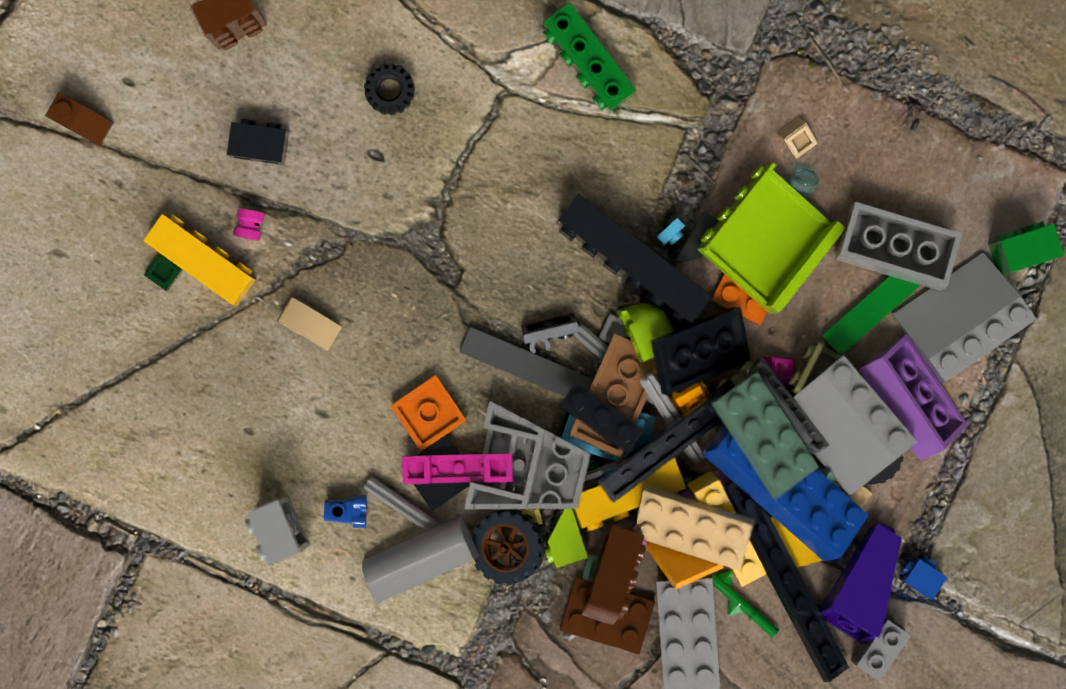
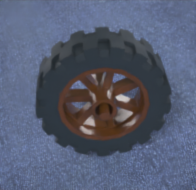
(533, 541)

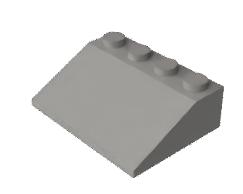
(965, 318)
(854, 423)

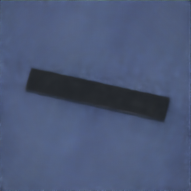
(663, 446)

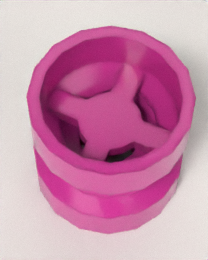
(248, 224)

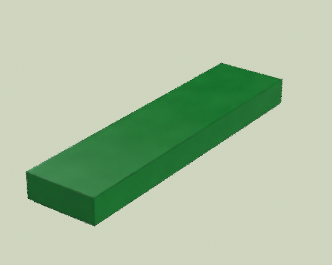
(868, 313)

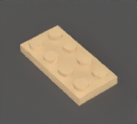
(694, 528)

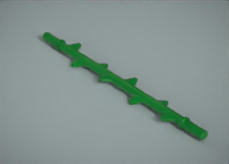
(723, 584)

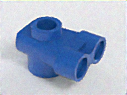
(353, 511)

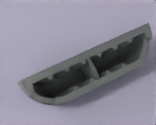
(799, 420)

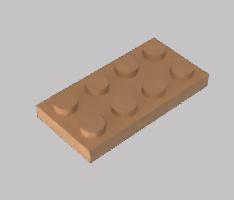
(619, 387)

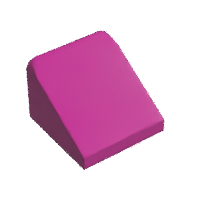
(782, 367)

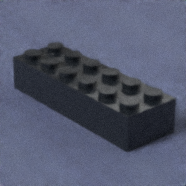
(633, 260)

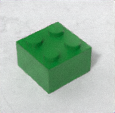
(1032, 247)

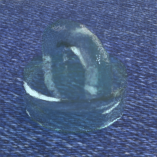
(804, 181)

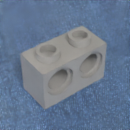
(879, 654)

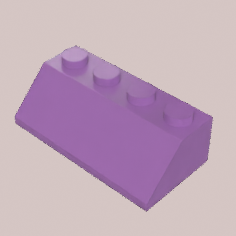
(914, 396)

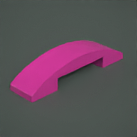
(457, 468)

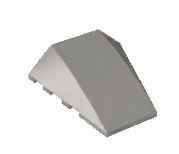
(545, 467)

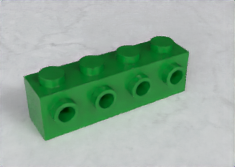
(589, 58)

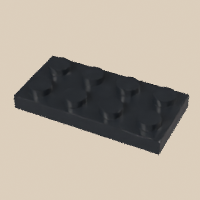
(700, 350)

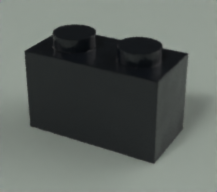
(258, 142)

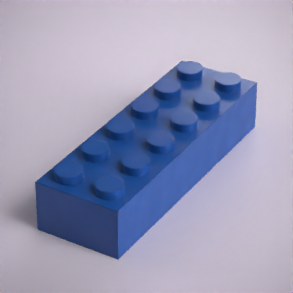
(810, 509)

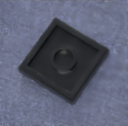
(439, 493)

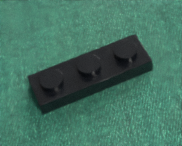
(601, 418)

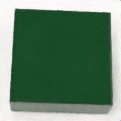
(163, 272)

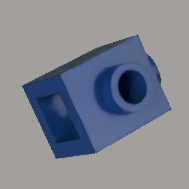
(923, 576)

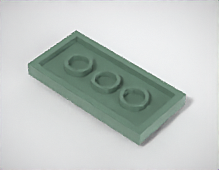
(765, 435)

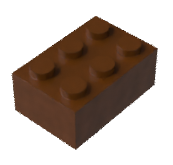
(228, 20)
(614, 575)

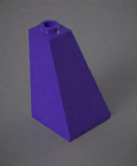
(863, 589)

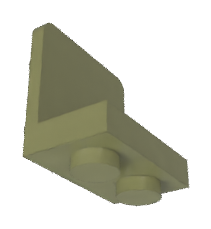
(816, 361)

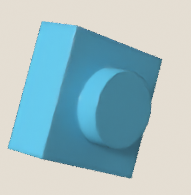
(671, 233)

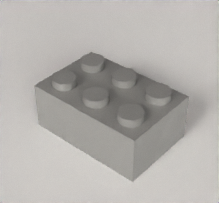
(276, 531)

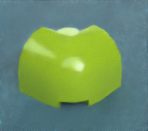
(644, 324)

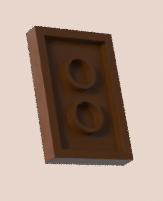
(624, 634)

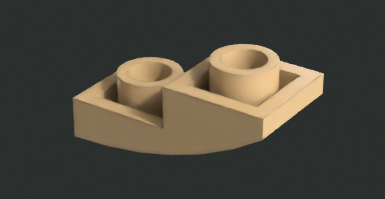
(309, 323)

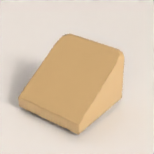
(797, 137)

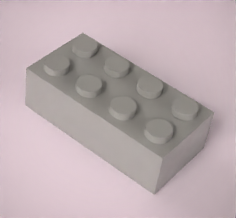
(898, 246)
(688, 634)

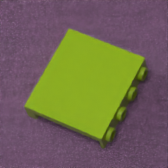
(769, 239)

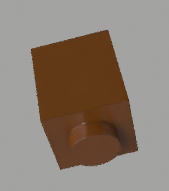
(79, 119)

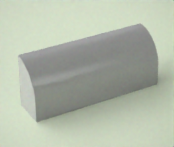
(418, 559)

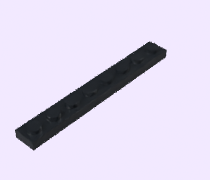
(789, 586)

